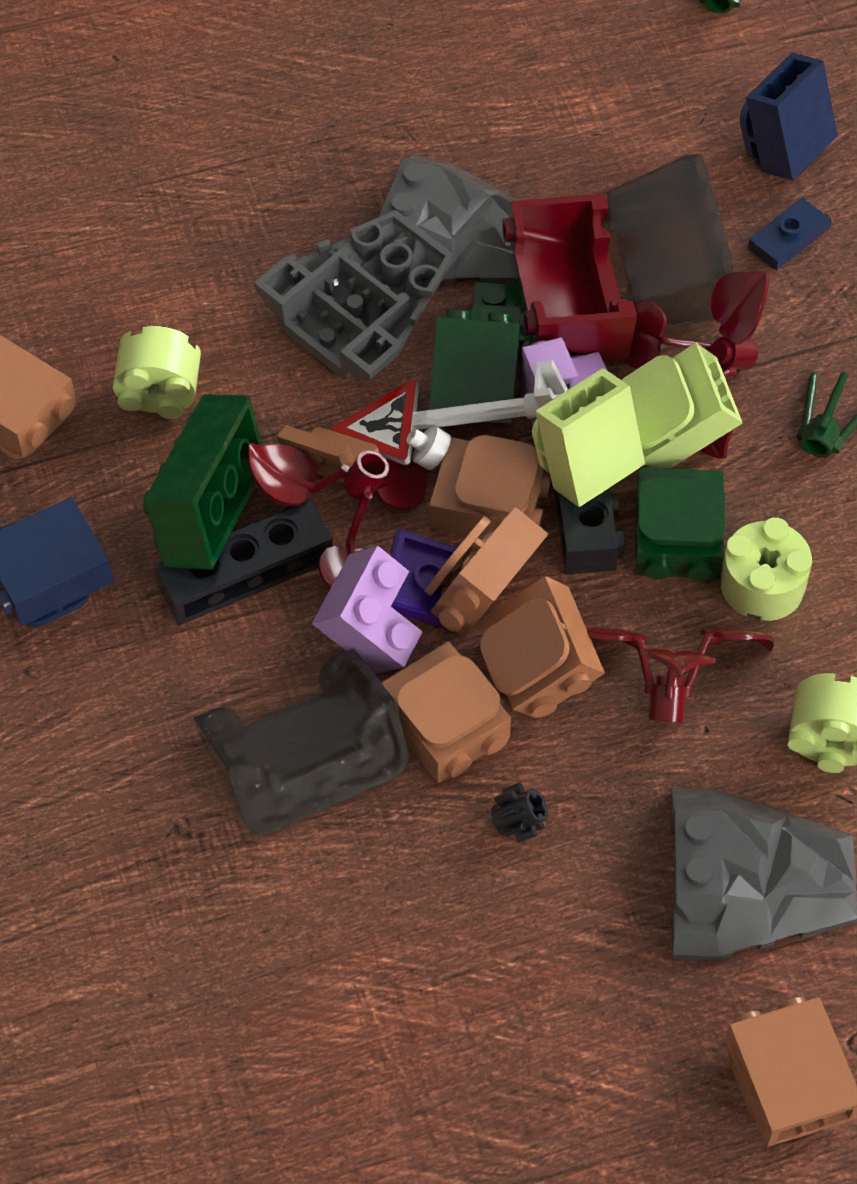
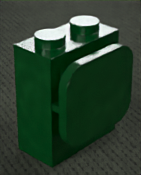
(474, 360)
(679, 523)

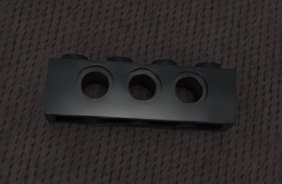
(586, 547)
(267, 567)

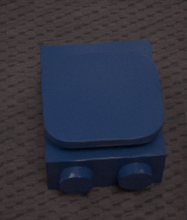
(789, 117)
(50, 565)

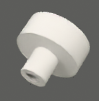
(429, 446)

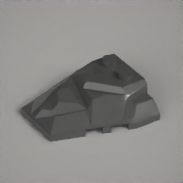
(459, 215)
(358, 296)
(753, 875)

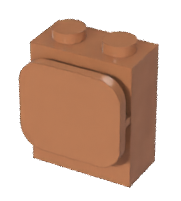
(32, 400)
(487, 480)
(483, 569)
(539, 648)
(448, 712)
(791, 1070)

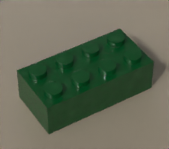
(203, 482)

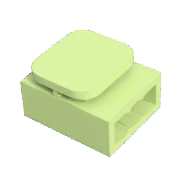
(681, 405)
(588, 437)

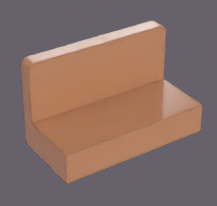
(325, 447)

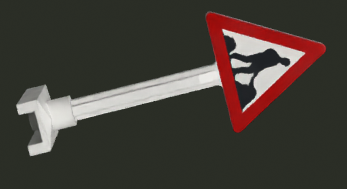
(395, 415)

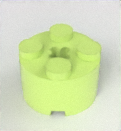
(156, 372)
(766, 569)
(825, 722)

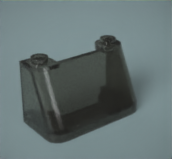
(670, 239)
(309, 751)

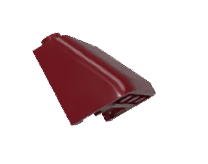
(569, 275)

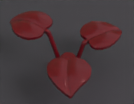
(737, 305)
(289, 473)
(668, 692)

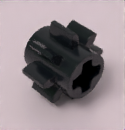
(519, 812)

